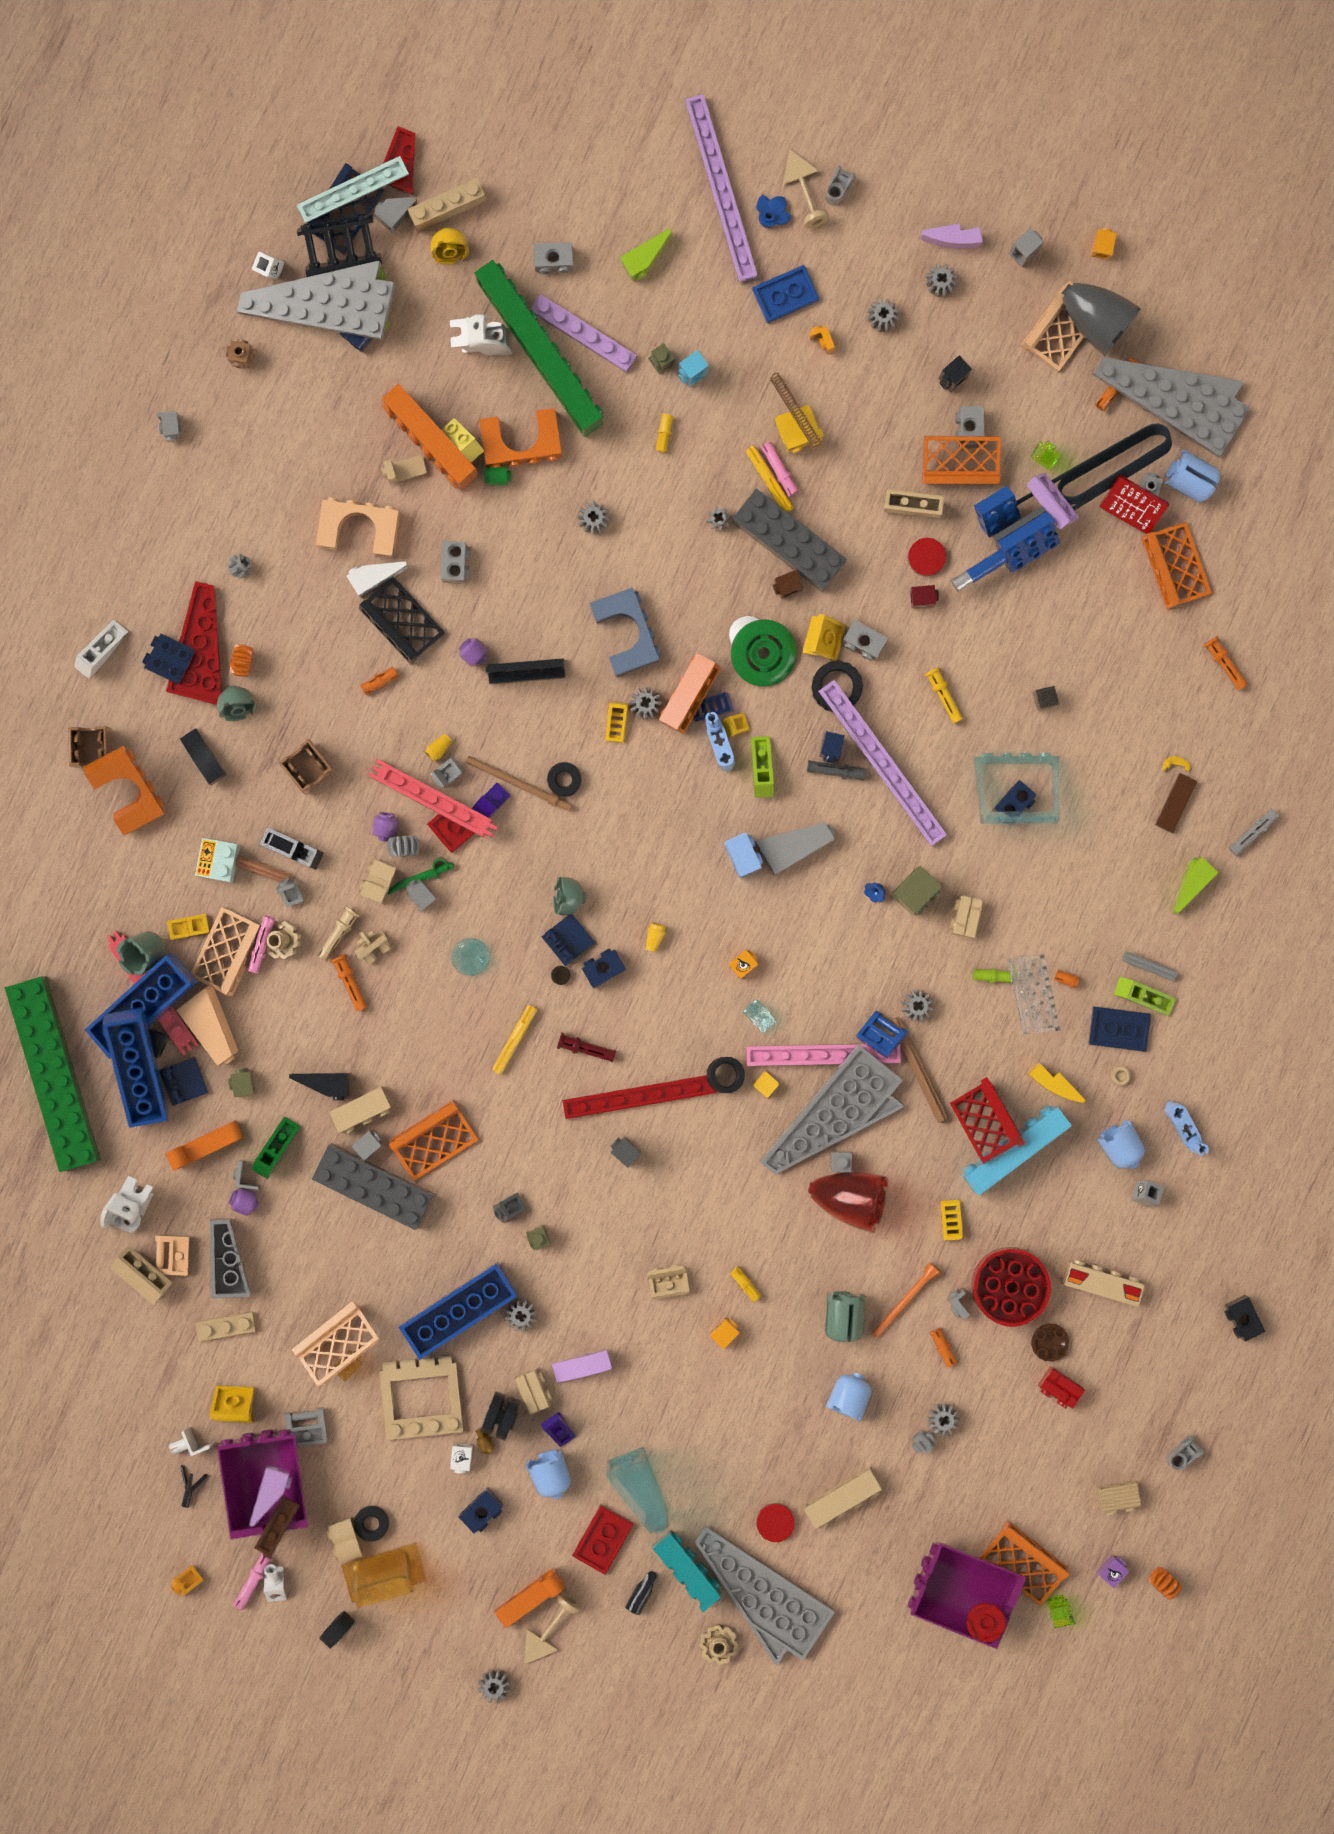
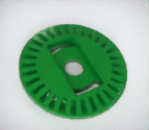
(748, 643)

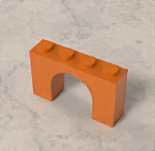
(546, 447)
(122, 765)

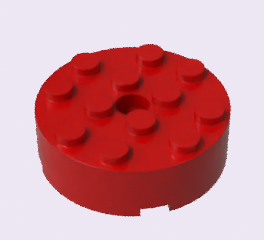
(1000, 1269)

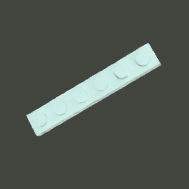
(352, 189)

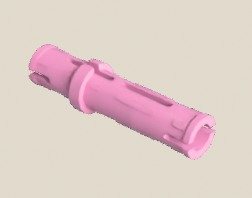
(783, 475)
(258, 952)
(256, 1575)

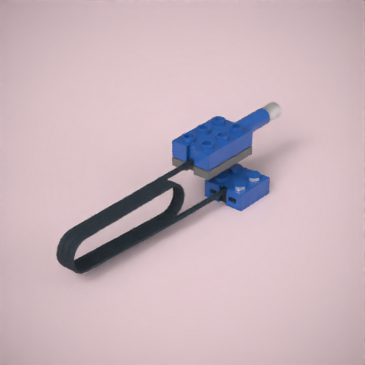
(1037, 531)

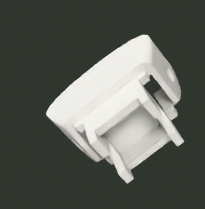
(477, 339)
(116, 1214)

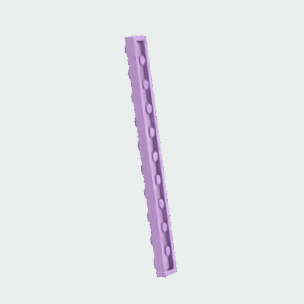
(721, 188)
(882, 762)

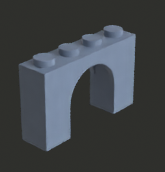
(627, 604)

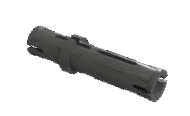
(836, 770)

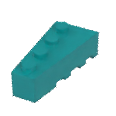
(688, 1570)

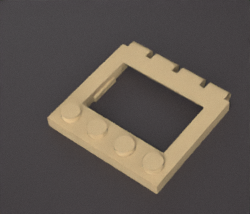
(422, 1425)

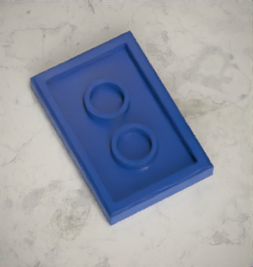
(785, 294)

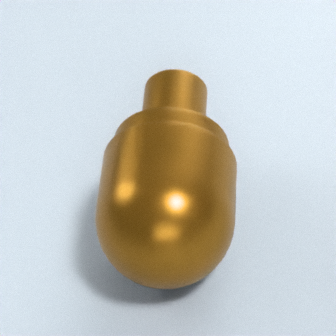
(484, 1442)

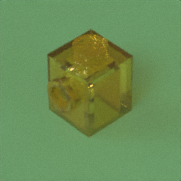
(351, 1368)

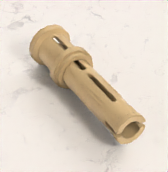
(342, 926)

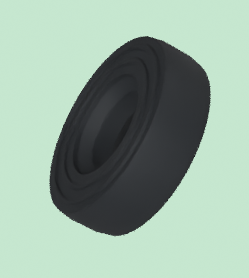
(555, 771)
(368, 1535)

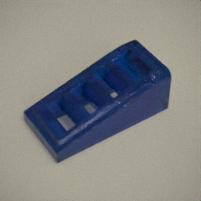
(727, 701)

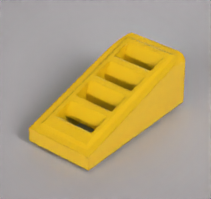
(621, 705)
(954, 1236)

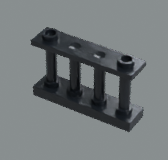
(334, 263)

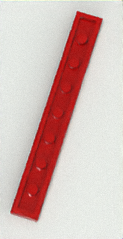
(637, 1096)

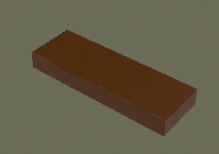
(1176, 803)
(277, 1526)

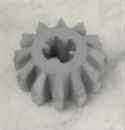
(942, 286)
(887, 309)
(599, 514)
(652, 704)
(403, 846)
(919, 998)
(517, 1320)
(945, 1426)
(490, 1692)

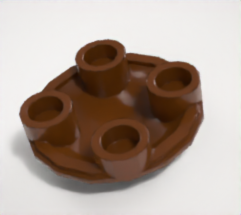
(1050, 1342)

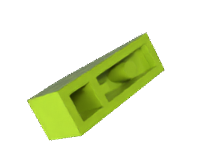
(641, 259)
(762, 767)
(1194, 880)
(1144, 996)

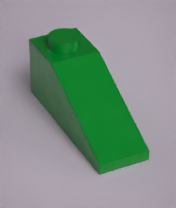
(275, 1148)

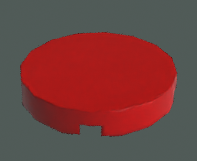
(926, 556)
(775, 1522)
(986, 1622)

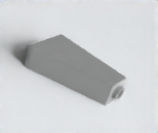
(790, 847)

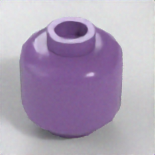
(473, 652)
(385, 826)
(243, 1201)

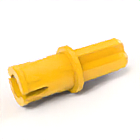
(664, 433)
(745, 1284)

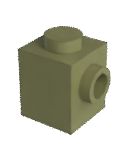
(242, 1083)

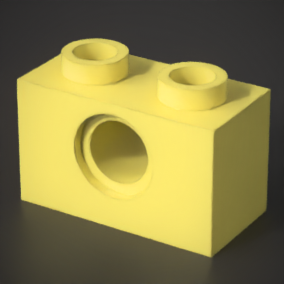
(462, 440)

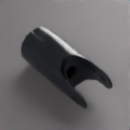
(641, 1594)

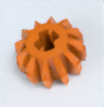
(241, 660)
(1165, 1583)

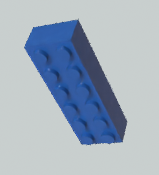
(153, 992)
(135, 1067)
(458, 1310)

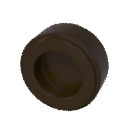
(560, 975)

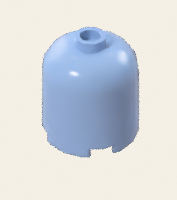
(1122, 1145)
(850, 1396)
(549, 1474)

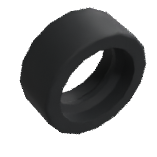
(740, 1074)
(337, 1629)

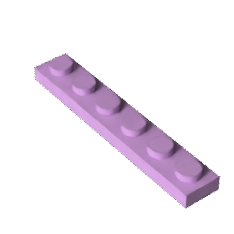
(583, 333)

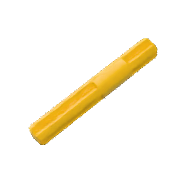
(769, 478)
(514, 1039)

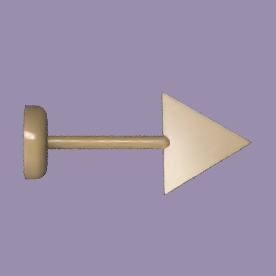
(797, 169)
(536, 1646)

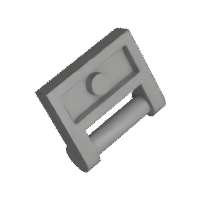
(308, 1434)

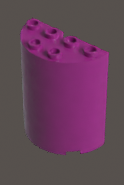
(242, 1473)
(958, 1581)

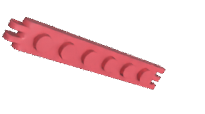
(433, 799)
(170, 1019)

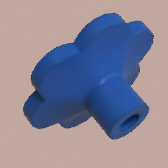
(875, 892)

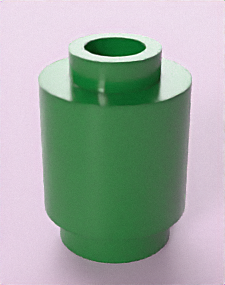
(497, 475)

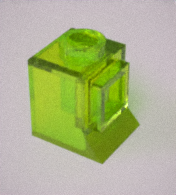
(1060, 1611)

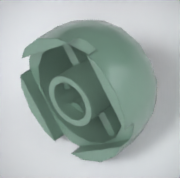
(235, 703)
(568, 896)

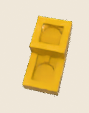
(187, 926)

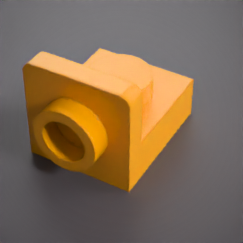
(825, 340)
(186, 1581)

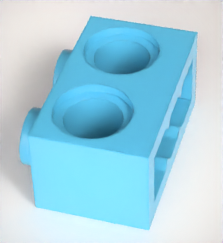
(693, 369)

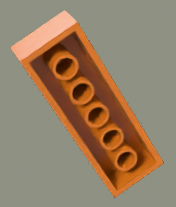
(429, 436)

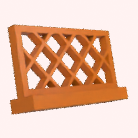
(961, 476)
(1162, 572)
(422, 1127)
(1037, 1553)

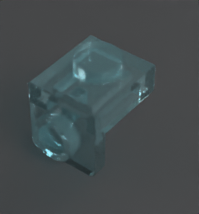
(760, 1016)

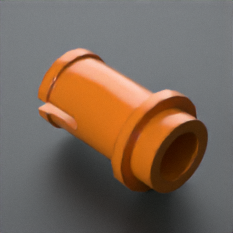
(1067, 979)

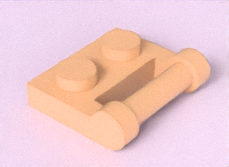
(178, 1254)

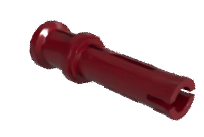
(576, 1045)

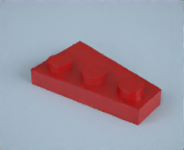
(404, 146)

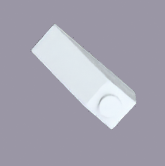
(372, 576)
(100, 649)

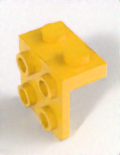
(792, 435)

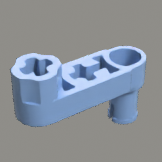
(724, 751)
(1179, 1117)

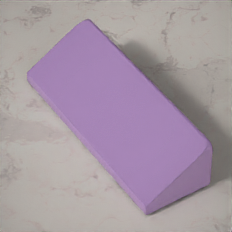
(1052, 500)

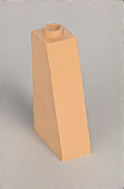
(209, 1025)

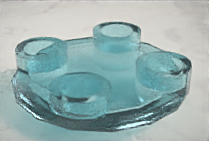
(470, 956)

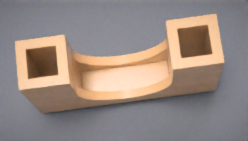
(335, 513)

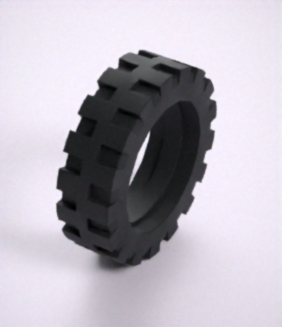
(832, 666)

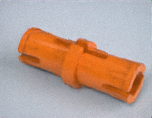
(379, 680)
(943, 1347)

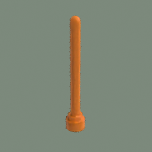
(930, 1272)

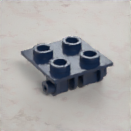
(568, 939)
(183, 1081)

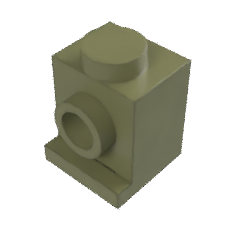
(661, 358)
(538, 1238)

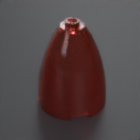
(852, 1197)

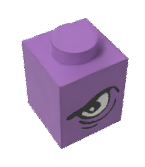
(1113, 1570)

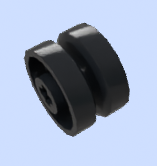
(501, 1416)

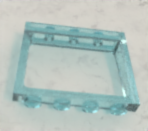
(987, 817)

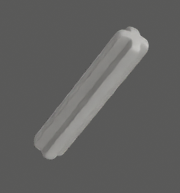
(1149, 966)

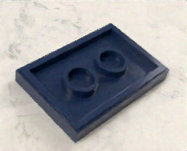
(1119, 1029)

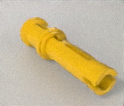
(939, 686)

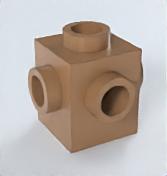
(243, 359)

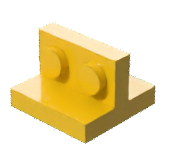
(824, 637)
(232, 1404)

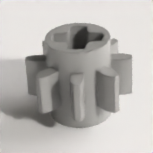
(724, 517)
(239, 566)
(923, 1442)

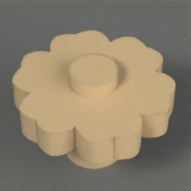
(283, 940)
(718, 1644)

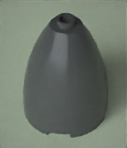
(1099, 314)

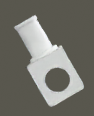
(188, 1443)
(274, 1583)

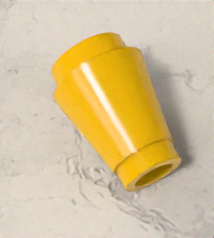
(438, 747)
(654, 936)

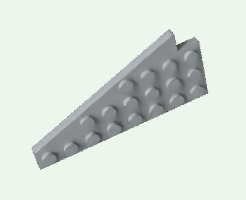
(336, 301)
(1189, 402)
(844, 1105)
(773, 1606)

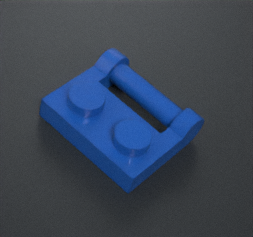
(879, 1039)

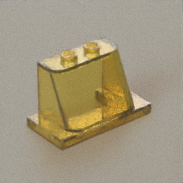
(384, 1575)

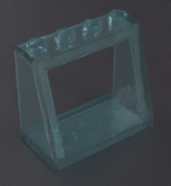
(638, 1487)

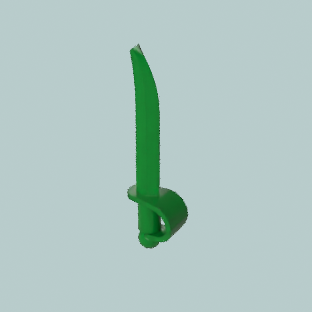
(424, 875)

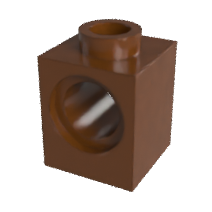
(787, 584)

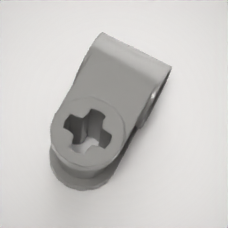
(840, 183)
(1185, 1452)

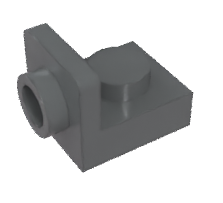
(509, 1207)

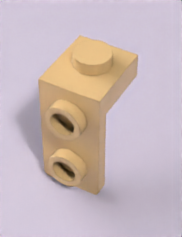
(404, 469)

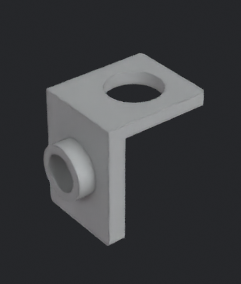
(238, 1175)

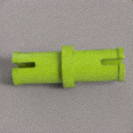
(991, 975)

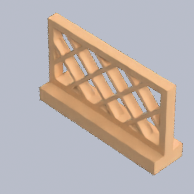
(1041, 328)
(241, 958)
(325, 1333)

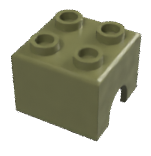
(917, 891)

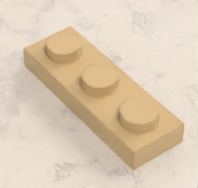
(225, 1326)

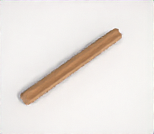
(921, 1075)

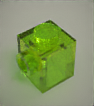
(1045, 454)

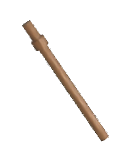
(552, 799)

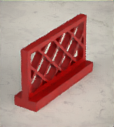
(1001, 1113)

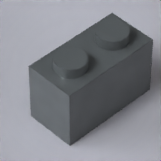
(625, 1151)

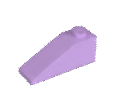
(271, 1489)

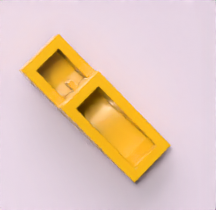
(1056, 1084)

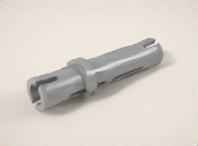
(1270, 816)

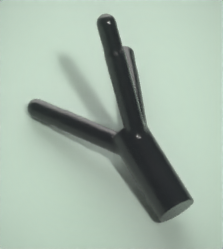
(188, 1489)

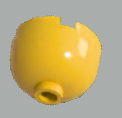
(448, 246)

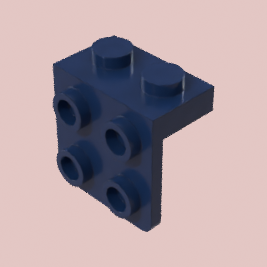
(168, 658)

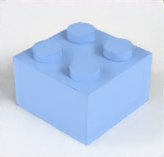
(743, 855)

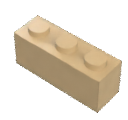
(913, 504)
(361, 1110)
(141, 1275)

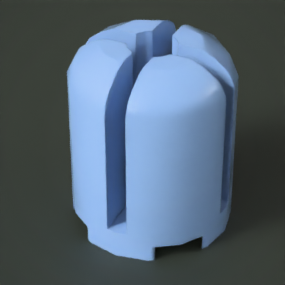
(1193, 477)

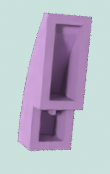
(953, 237)
(582, 1365)

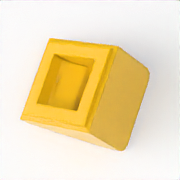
(735, 724)
(766, 1084)

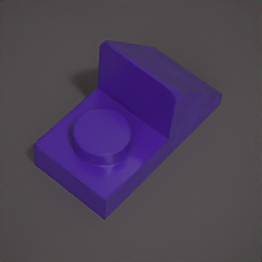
(491, 801)
(558, 1429)

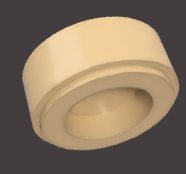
(1120, 1075)

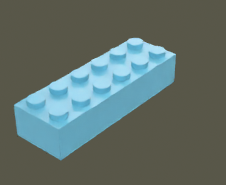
(1036, 1134)

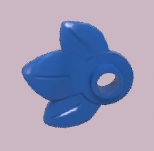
(774, 209)

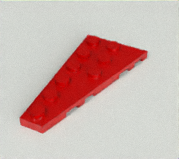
(200, 633)

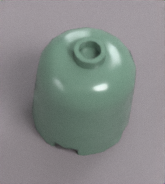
(141, 952)

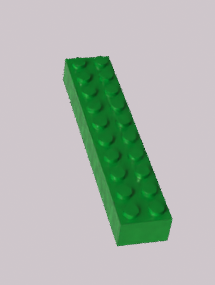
(540, 350)
(52, 1073)

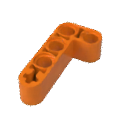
(204, 1145)
(545, 1586)

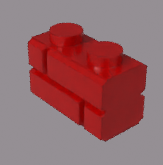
(1060, 1387)

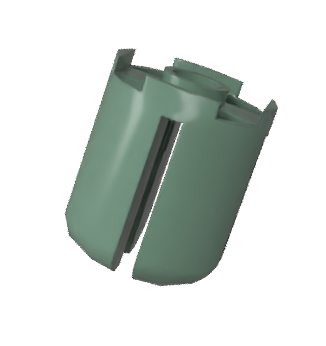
(845, 1316)

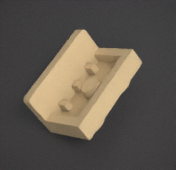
(668, 1282)

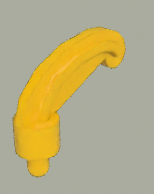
(1176, 761)

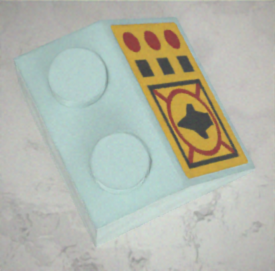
(217, 860)

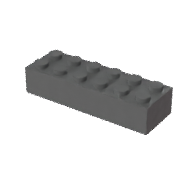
(789, 540)
(372, 1186)

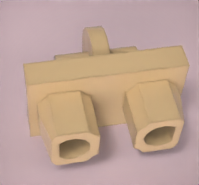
(372, 941)

